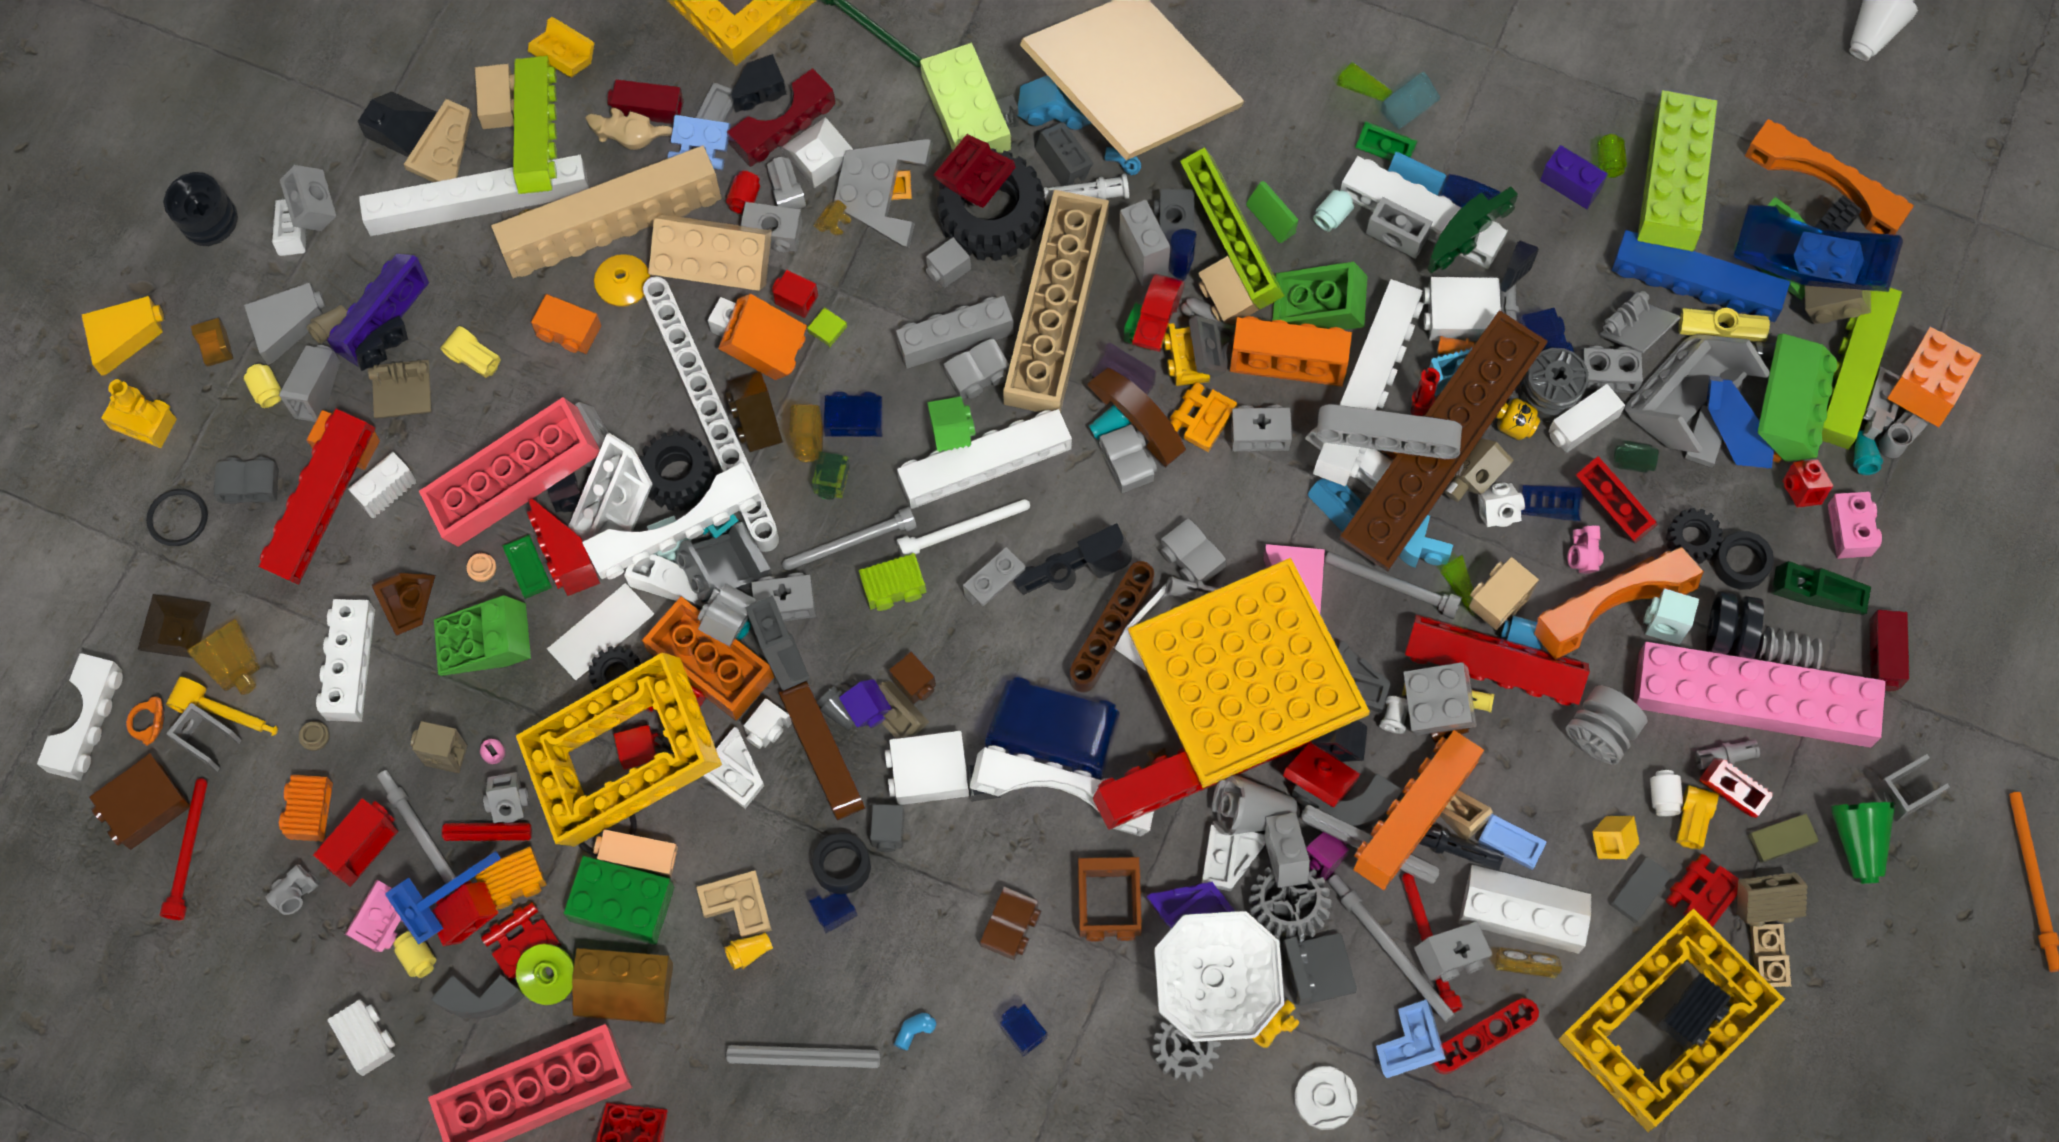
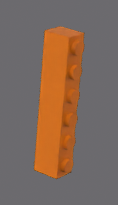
(1418, 810)

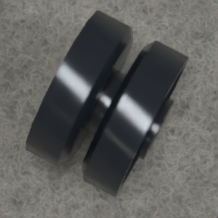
(1735, 625)

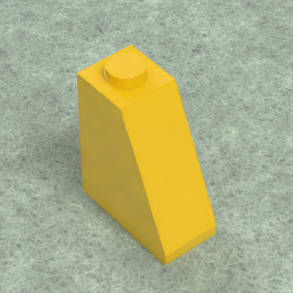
(121, 331)

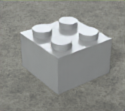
(1440, 699)

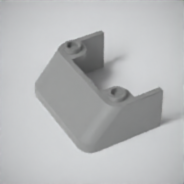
(1682, 386)

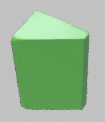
(1272, 213)

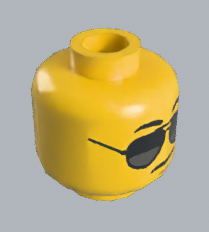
(1518, 419)

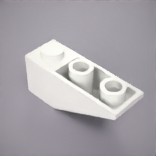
(662, 579)

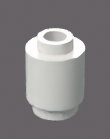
(1666, 793)

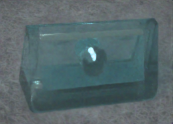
(1410, 101)

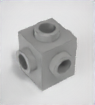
(505, 798)

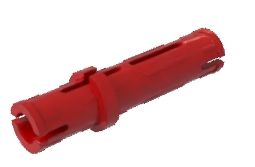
(1424, 395)

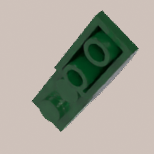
(1464, 228)

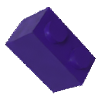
(1573, 177)

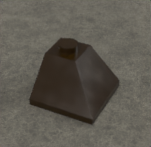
(173, 625)

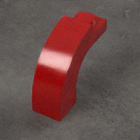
(1159, 304)

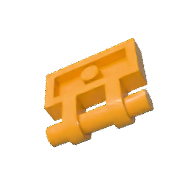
(1210, 419)

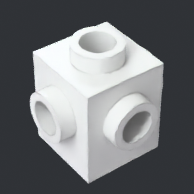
(1500, 505)

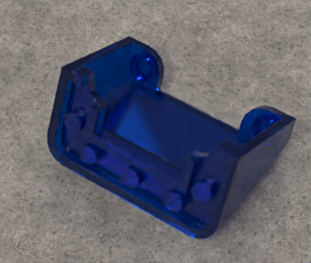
(1054, 727)

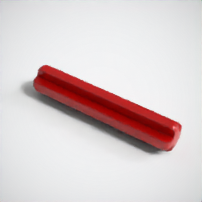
(486, 831)

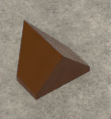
(404, 599)

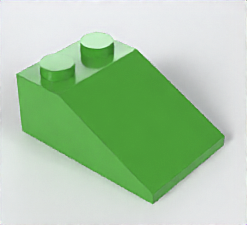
(1323, 296)

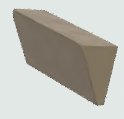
(904, 718)

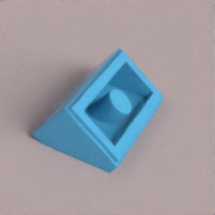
(1418, 173)
(1335, 501)

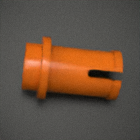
(1451, 345)

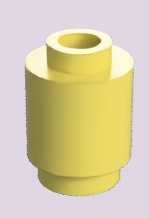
(263, 385)
(415, 958)

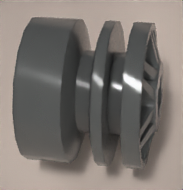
(1552, 396)

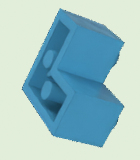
(1045, 101)

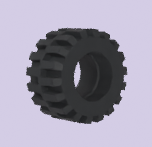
(673, 449)

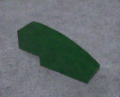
(1820, 588)

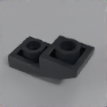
(373, 347)

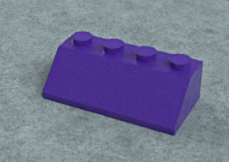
(383, 300)

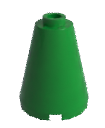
(1865, 837)

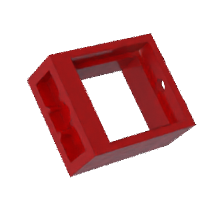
(357, 841)

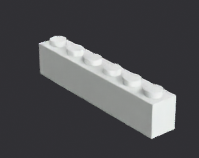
(1369, 183)
(985, 459)

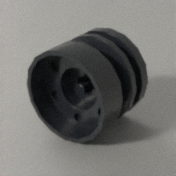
(200, 209)

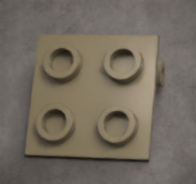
(401, 389)

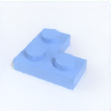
(1418, 1046)

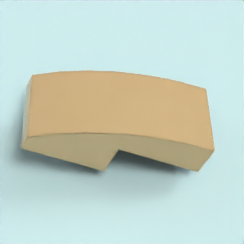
(1770, 954)

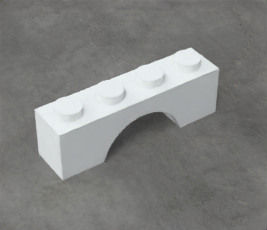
(70, 751)

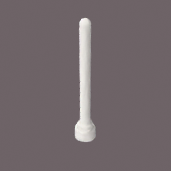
(911, 545)

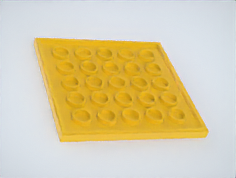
(1247, 672)

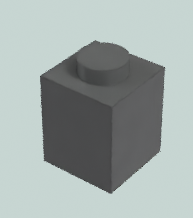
(887, 827)

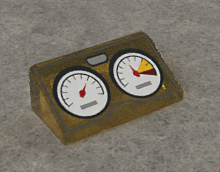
(1528, 962)

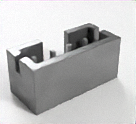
(1009, 110)

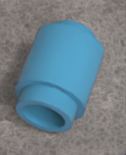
(1521, 632)

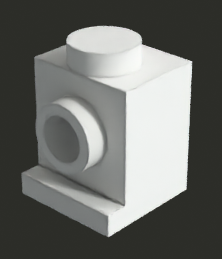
(766, 724)

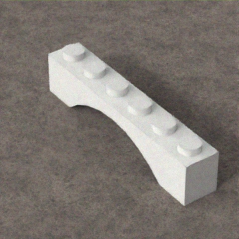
(617, 549)
(1001, 772)

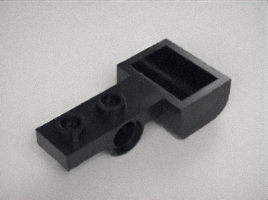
(1103, 552)

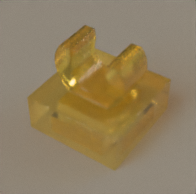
(830, 218)

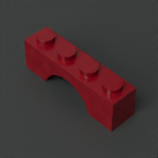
(757, 138)

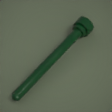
(876, 30)

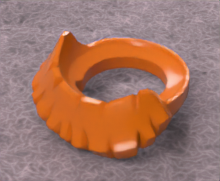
(149, 735)

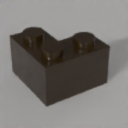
(752, 404)

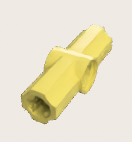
(1740, 325)

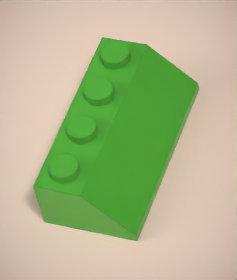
(1797, 398)

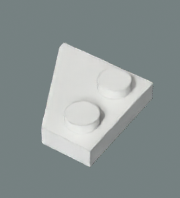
(738, 774)
(1230, 857)

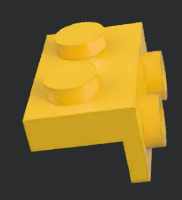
(564, 47)
(1182, 359)

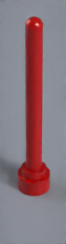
(174, 906)
(1449, 997)

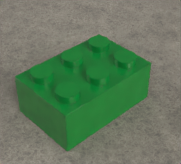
(619, 900)

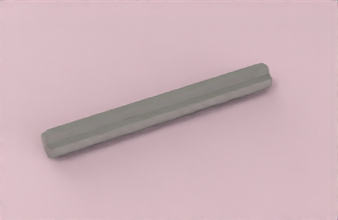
(1355, 837)
(803, 1056)

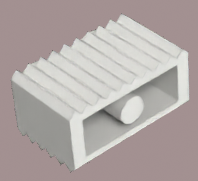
(382, 485)
(362, 1037)

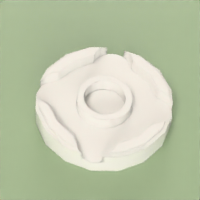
(1325, 1098)

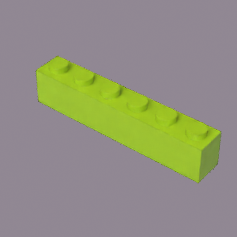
(534, 125)
(1232, 228)
(1858, 368)

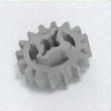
(1197, 1056)

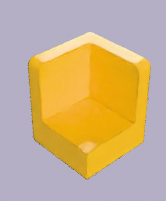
(1616, 837)

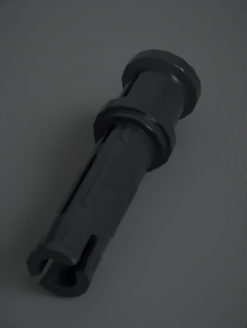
(1492, 857)

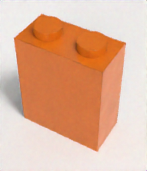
(763, 337)

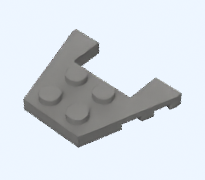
(869, 182)

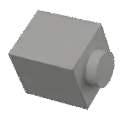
(948, 263)

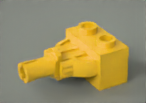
(136, 416)

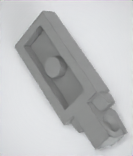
(1879, 410)

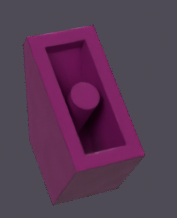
(1326, 854)

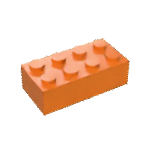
(1290, 351)
(725, 674)

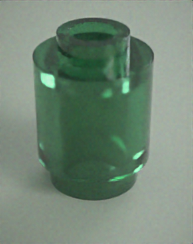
(1636, 456)

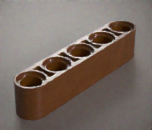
(1108, 639)
(821, 750)

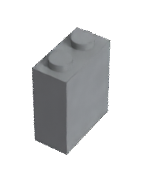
(1143, 242)

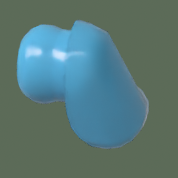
(912, 1026)

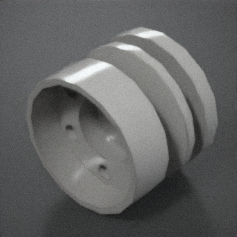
(1606, 724)

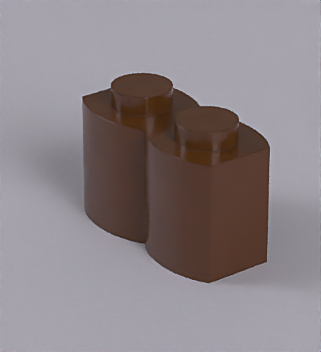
(1010, 923)

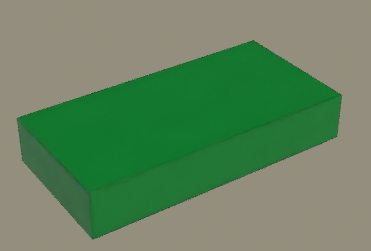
(527, 566)

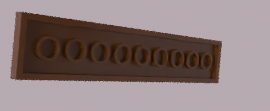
(1417, 482)

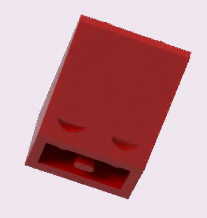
(563, 550)
(632, 1124)

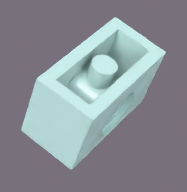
(1670, 616)

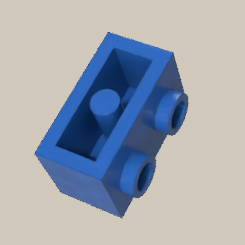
(1829, 257)

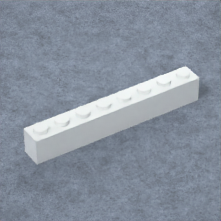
(464, 198)
(1373, 372)

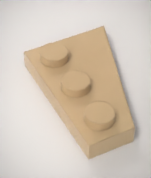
(442, 144)

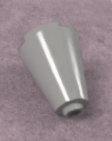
(1246, 804)

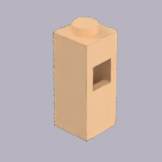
(636, 852)

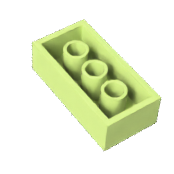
(964, 98)

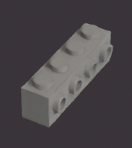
(954, 331)

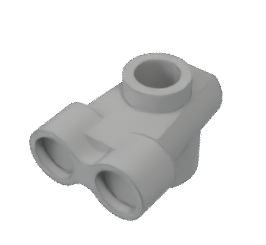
(287, 892)

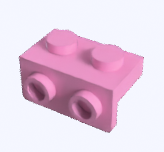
(375, 920)

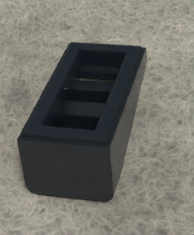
(1519, 265)

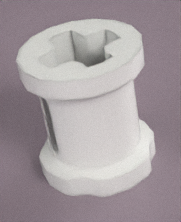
(1395, 715)

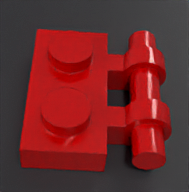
(1715, 895)
(512, 950)

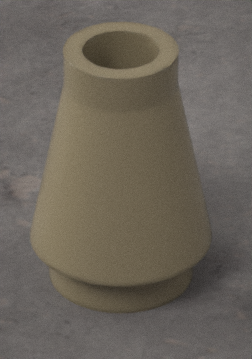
(323, 324)

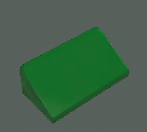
(1384, 142)

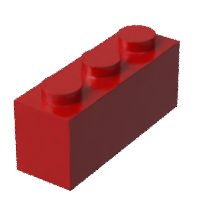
(1616, 499)

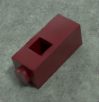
(653, 101)
(1889, 648)

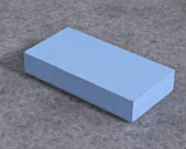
(1512, 841)

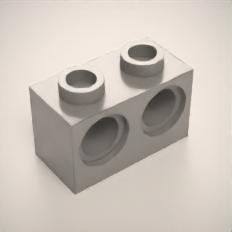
(1611, 374)

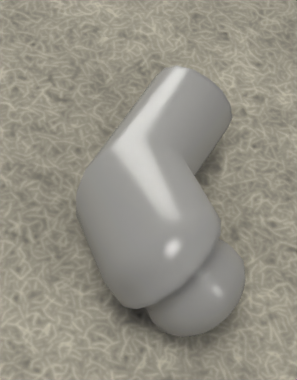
(1198, 307)

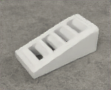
(290, 242)

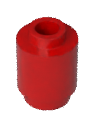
(743, 189)

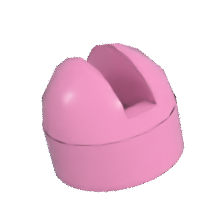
(486, 755)

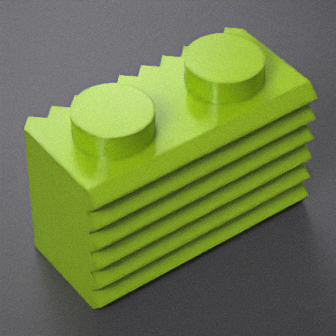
(892, 582)

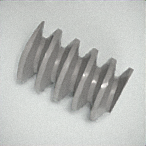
(1790, 649)

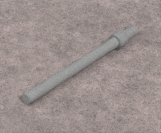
(398, 798)
(1352, 902)

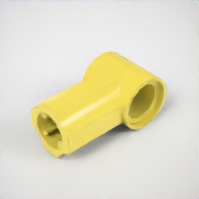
(465, 348)

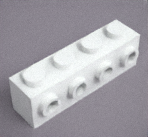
(346, 660)

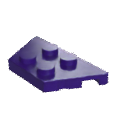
(1188, 900)

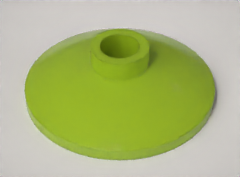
(534, 980)

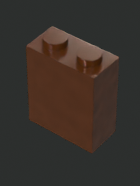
(138, 802)

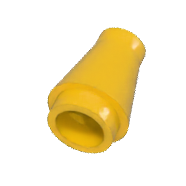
(746, 950)

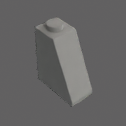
(283, 319)
(310, 382)

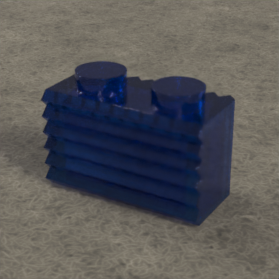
(853, 415)

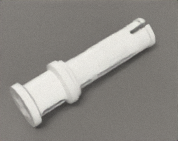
(1100, 189)

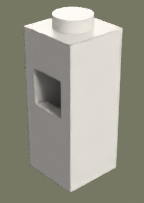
(1586, 418)

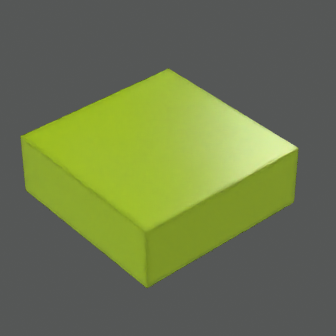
(827, 327)

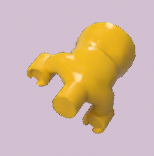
(1277, 1024)

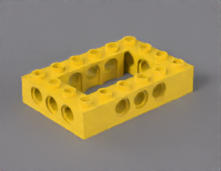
(740, 33)
(547, 746)
(1714, 957)

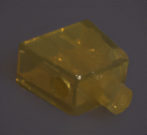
(228, 658)

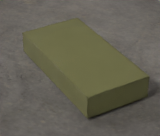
(1783, 838)

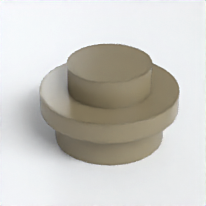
(314, 736)

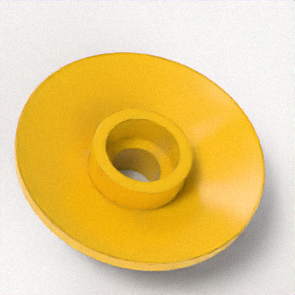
(625, 290)

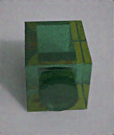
(830, 475)

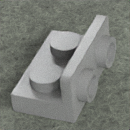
(993, 577)

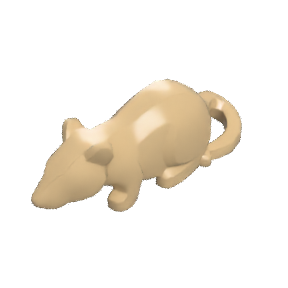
(630, 131)

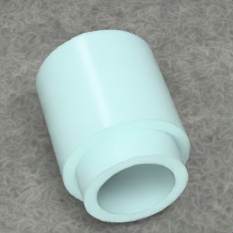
(1333, 210)

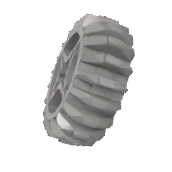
(1266, 911)

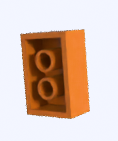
(1934, 377)

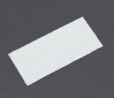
(601, 628)

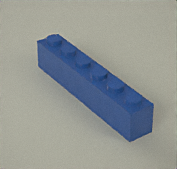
(1701, 277)

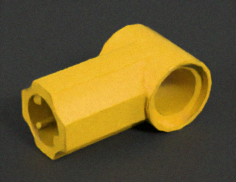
(1697, 811)

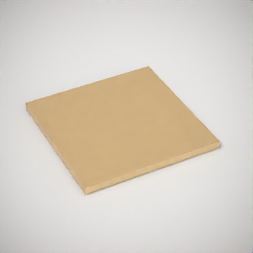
(1132, 74)

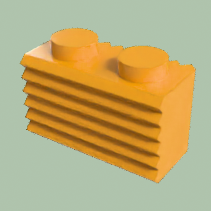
(513, 877)

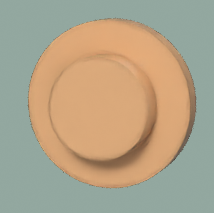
(481, 567)

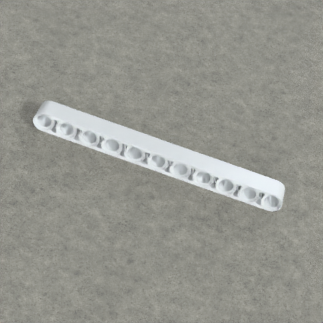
(705, 400)

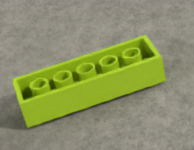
(1677, 171)

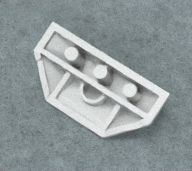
(612, 492)

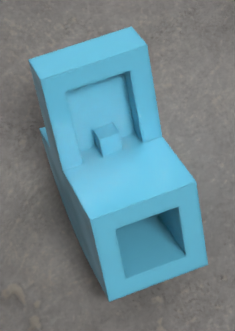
(1429, 549)

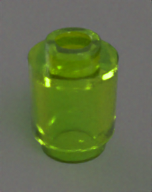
(1612, 155)

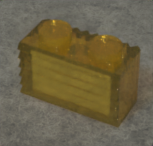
(806, 432)

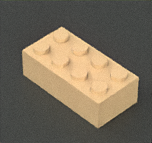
(710, 252)

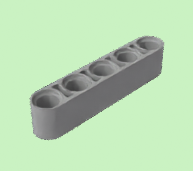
(1389, 431)

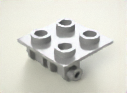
(1638, 323)

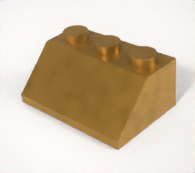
(621, 985)

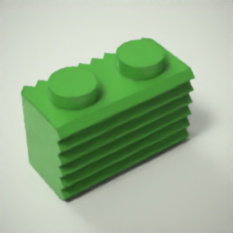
(951, 423)

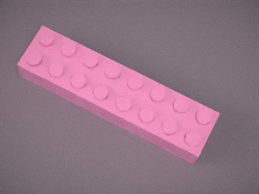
(1759, 694)

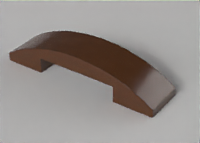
(1141, 412)

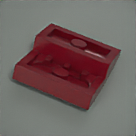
(974, 171)

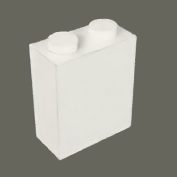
(1460, 306)
(927, 768)

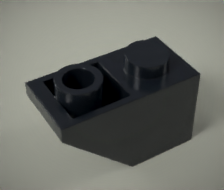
(758, 83)

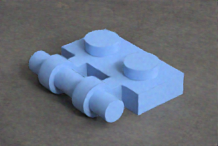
(697, 132)

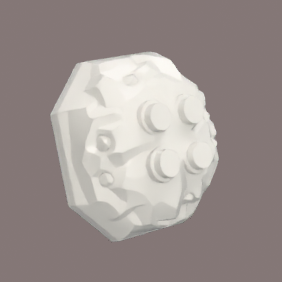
(1219, 976)

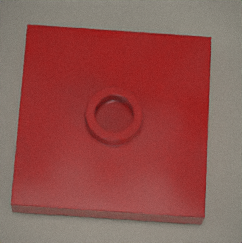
(1321, 775)

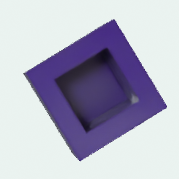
(866, 704)

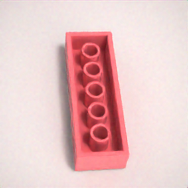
(510, 472)
(532, 1090)

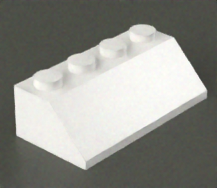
(1526, 909)

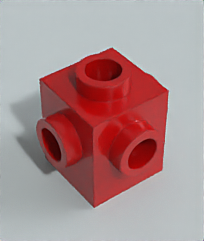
(1807, 483)

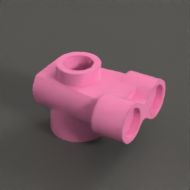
(1586, 553)

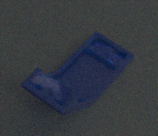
(1772, 239)

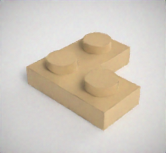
(739, 894)

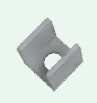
(197, 715)
(1901, 808)

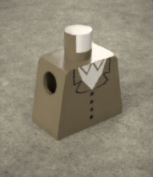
(1479, 470)

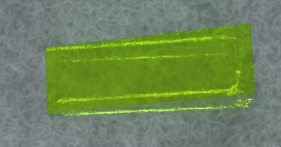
(1361, 82)
(1459, 580)

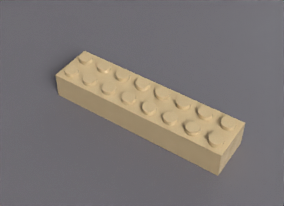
(607, 212)
(1056, 302)

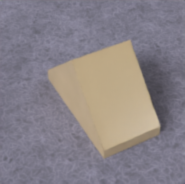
(1465, 815)

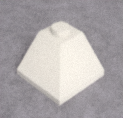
(817, 152)

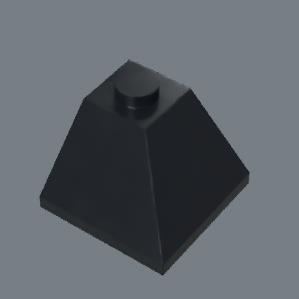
(395, 122)

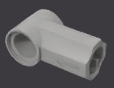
(786, 189)
(1905, 431)

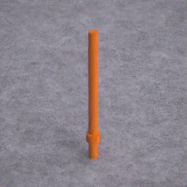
(2048, 938)

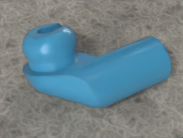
(1130, 166)

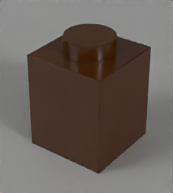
(913, 678)

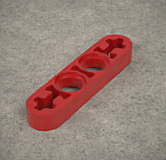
(1485, 1037)

